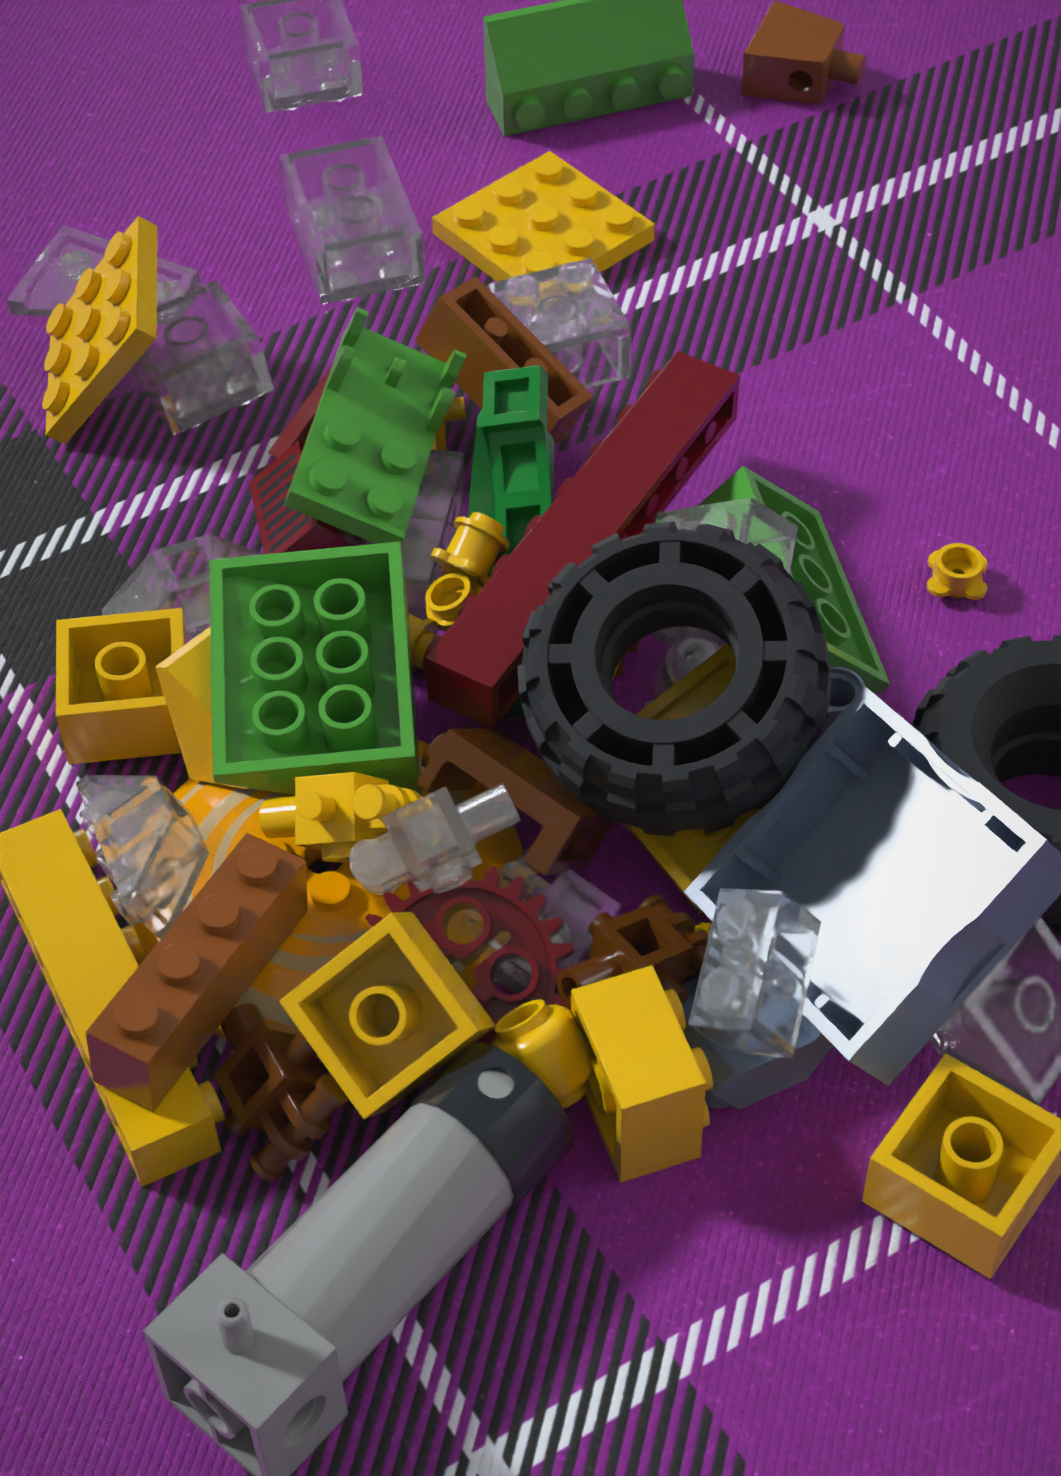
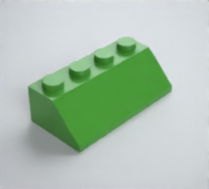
(584, 60)
(820, 573)

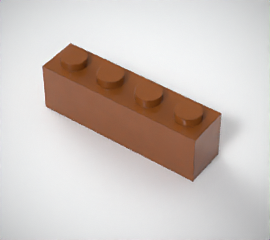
(197, 972)

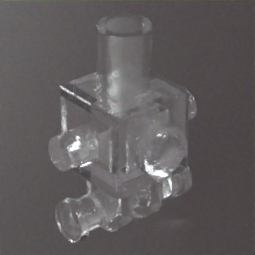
(431, 841)

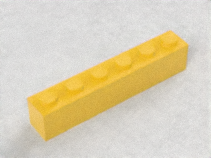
(85, 965)

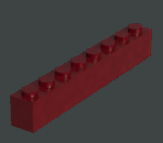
(615, 491)

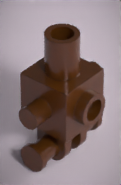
(636, 941)
(275, 1089)

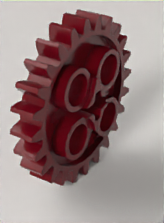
(500, 912)

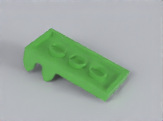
(372, 434)

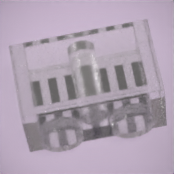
(755, 972)

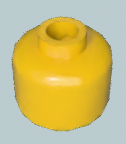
(548, 1045)

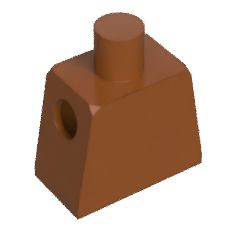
(798, 57)

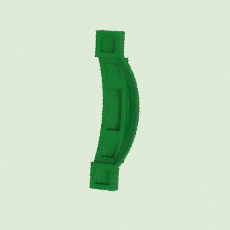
(513, 457)

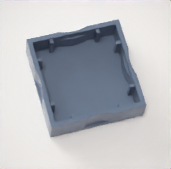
(906, 869)

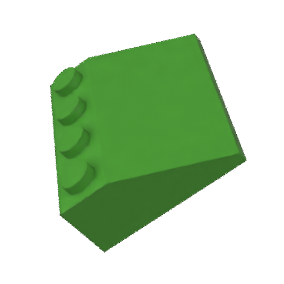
(312, 667)

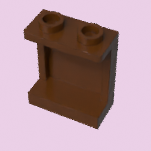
(488, 756)

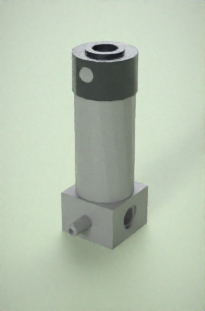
(267, 1347)

